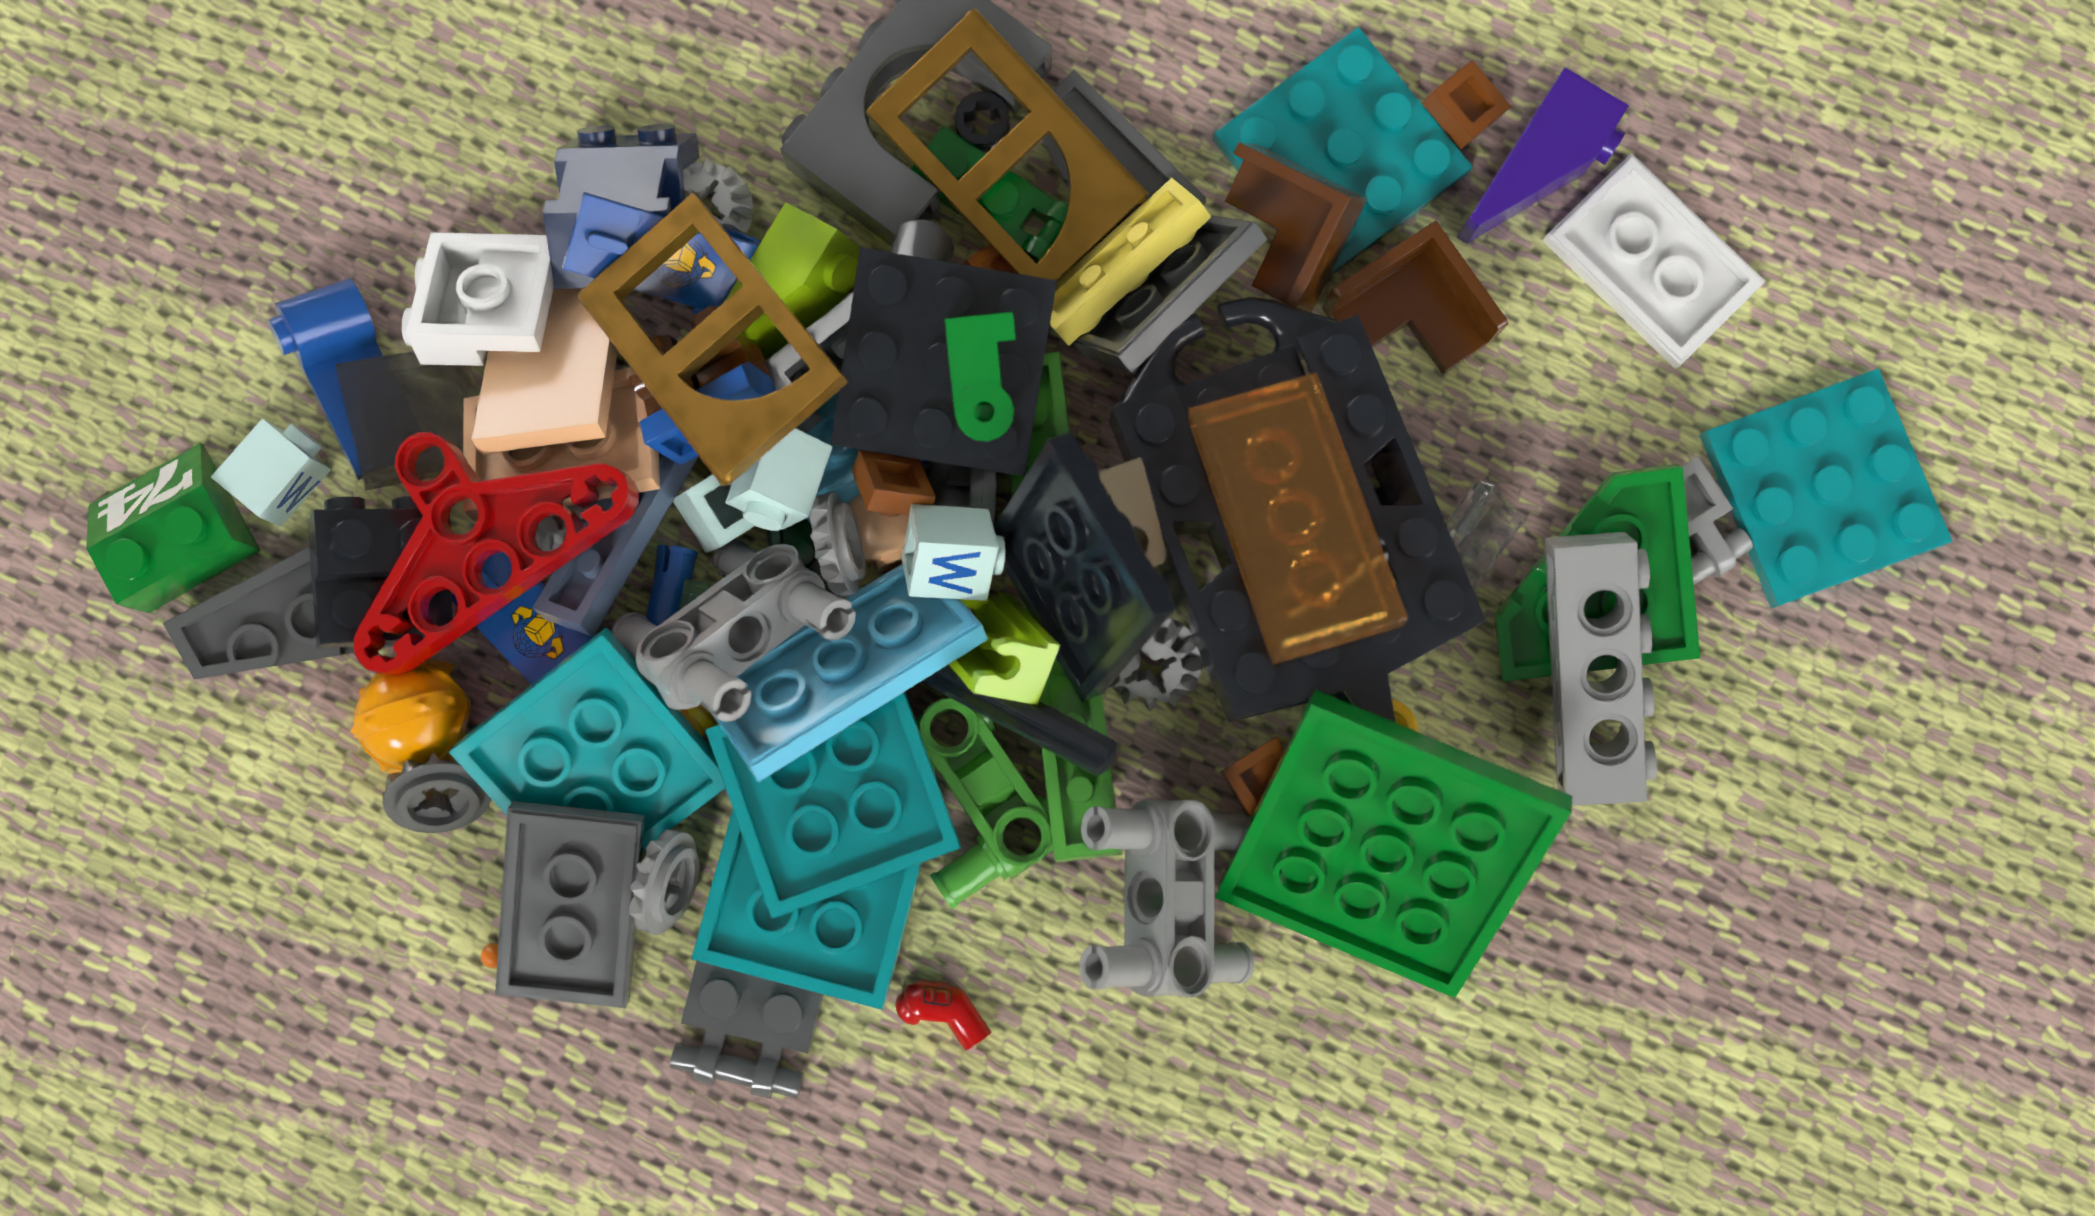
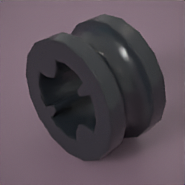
(968, 110)

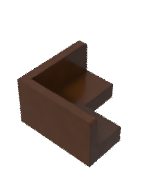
(1311, 220)
(1428, 289)

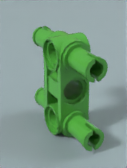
(991, 797)

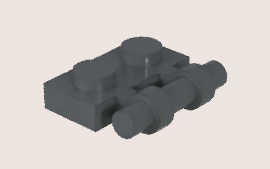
(750, 1009)

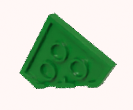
(1653, 512)

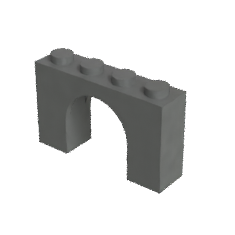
(834, 144)

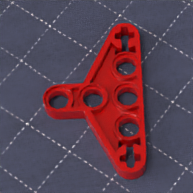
(505, 523)

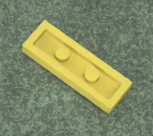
(1125, 259)

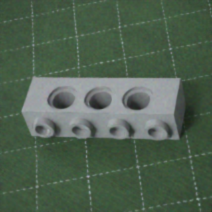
(1573, 572)

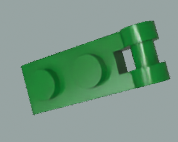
(1008, 201)

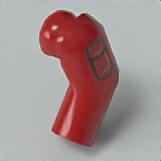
(942, 1003)

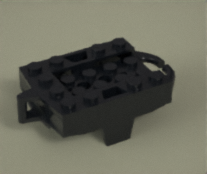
(1404, 512)

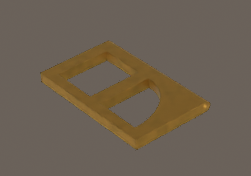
(1099, 184)
(722, 432)

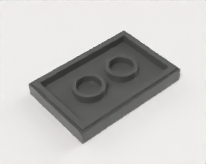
(1170, 294)
(568, 904)

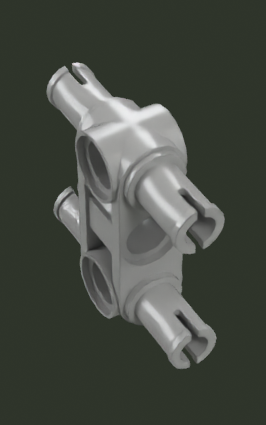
(731, 627)
(1166, 899)

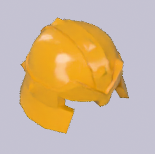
(411, 715)

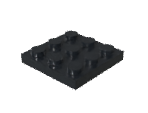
(900, 359)
(1081, 567)

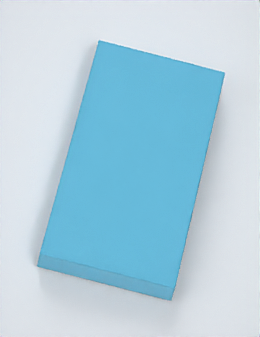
(821, 686)

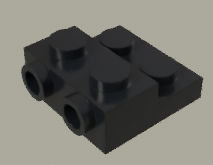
(351, 560)

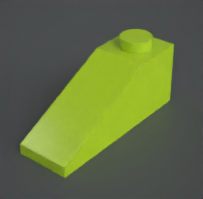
(806, 266)

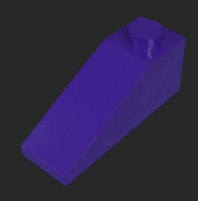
(1556, 147)

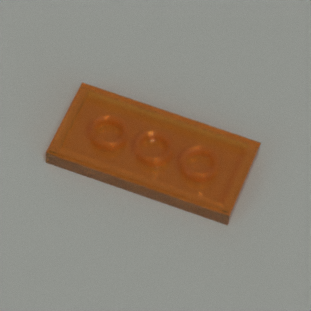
(1296, 518)

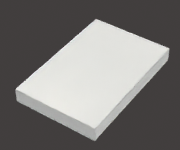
(1653, 261)

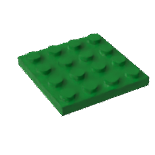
(1391, 844)

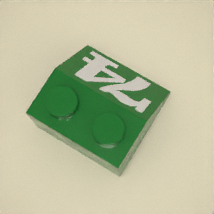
(166, 532)

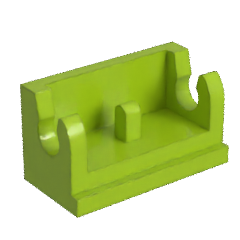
(1014, 657)

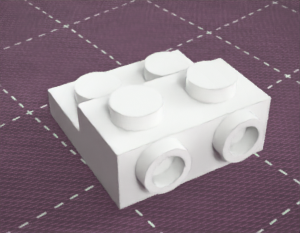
(479, 297)

